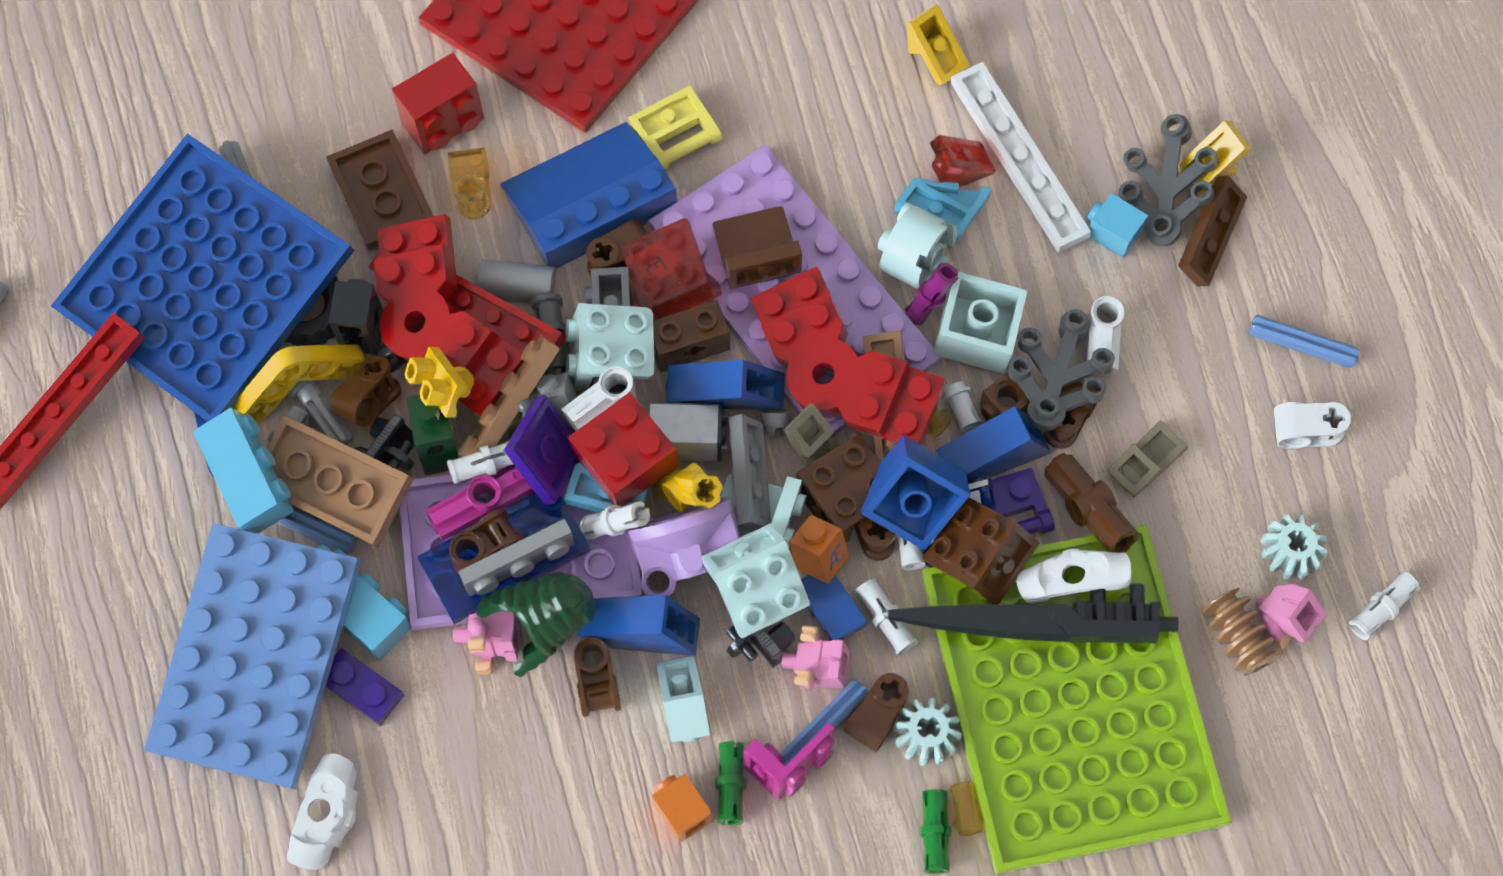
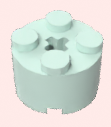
(915, 245)

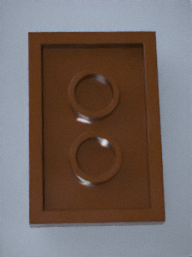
(378, 185)

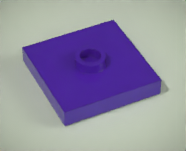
(543, 450)

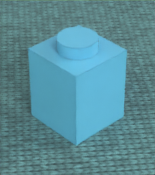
(1116, 224)

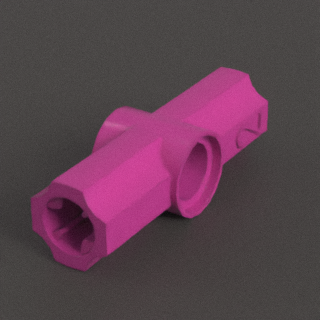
(464, 511)

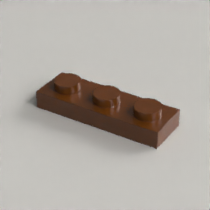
(1212, 231)

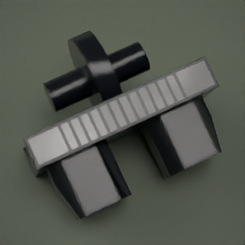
(391, 442)
(769, 644)

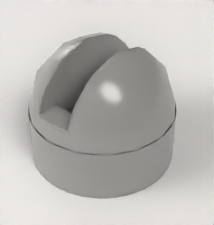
(775, 419)

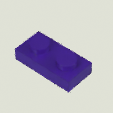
(362, 687)

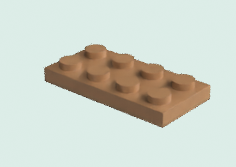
(337, 481)

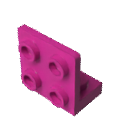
(767, 768)

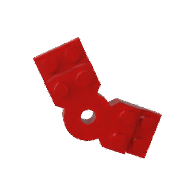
(417, 281)
(870, 390)

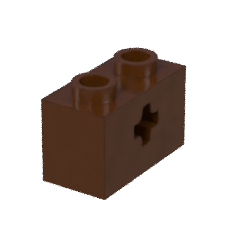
(690, 335)

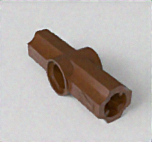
(1090, 504)

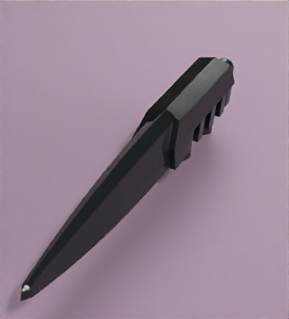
(1055, 622)

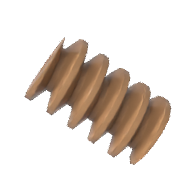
(1240, 632)

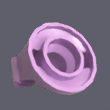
(678, 540)

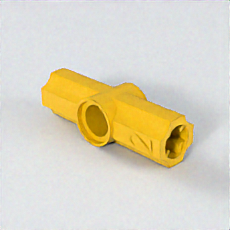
(689, 488)

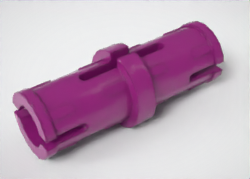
(931, 293)

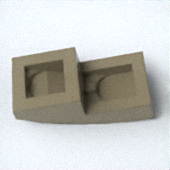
(810, 435)
(1147, 458)

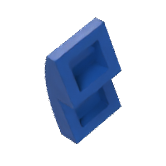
(833, 608)

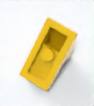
(934, 40)
(1229, 147)

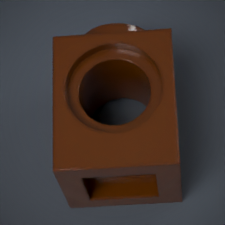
(1002, 387)

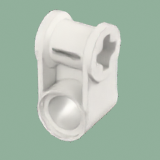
(1307, 425)

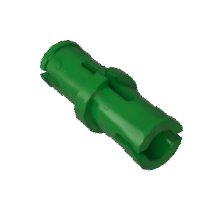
(730, 783)
(935, 831)

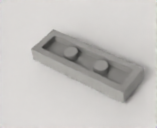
(749, 472)
(517, 558)

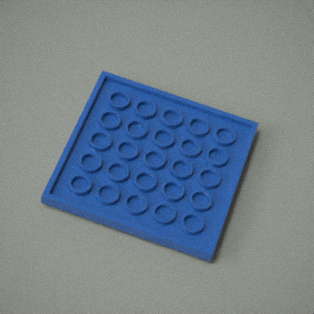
(207, 275)

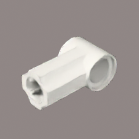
(1105, 334)
(598, 397)

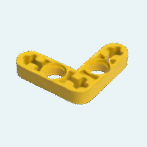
(296, 365)

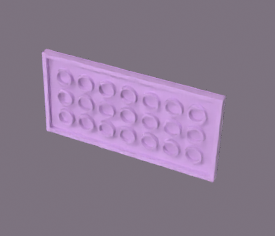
(862, 302)

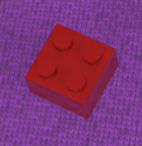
(438, 103)
(624, 450)

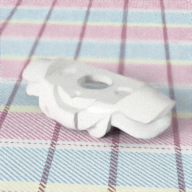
(1101, 571)
(314, 841)

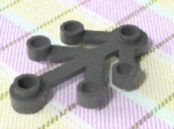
(1170, 183)
(1059, 374)

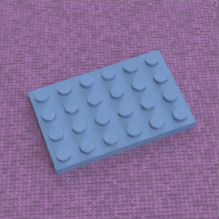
(253, 655)

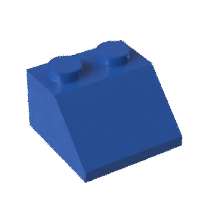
(915, 492)

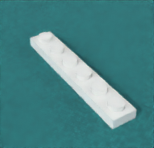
(1020, 157)

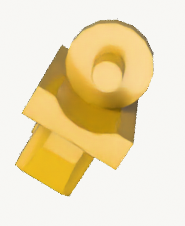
(440, 381)

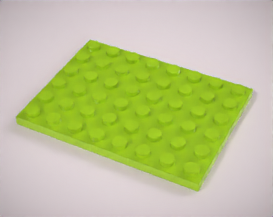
(1079, 739)

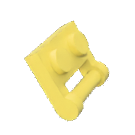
(670, 118)

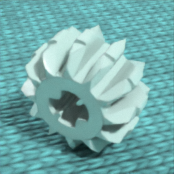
(1282, 536)
(920, 719)

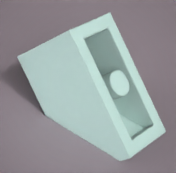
(683, 699)

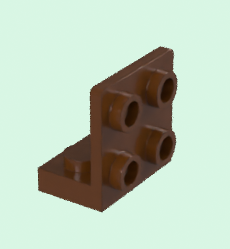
(757, 247)
(840, 483)
(982, 550)

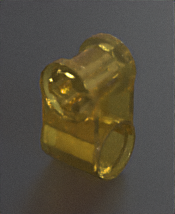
(470, 181)

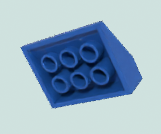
(589, 193)

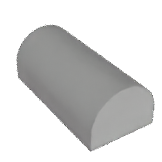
(515, 280)

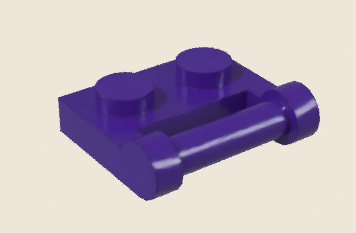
(1021, 493)

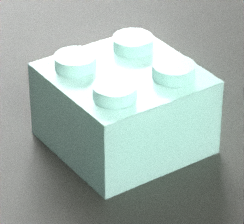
(980, 322)

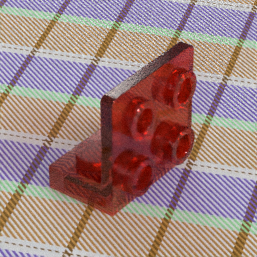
(669, 270)

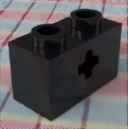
(356, 315)

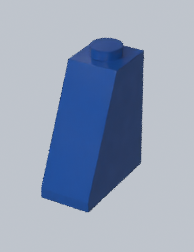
(729, 383)
(996, 445)
(644, 625)

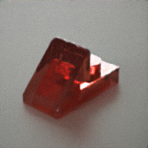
(960, 160)

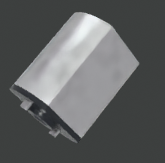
(693, 429)

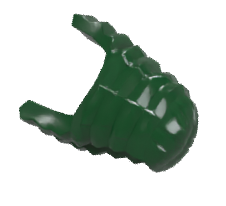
(547, 609)

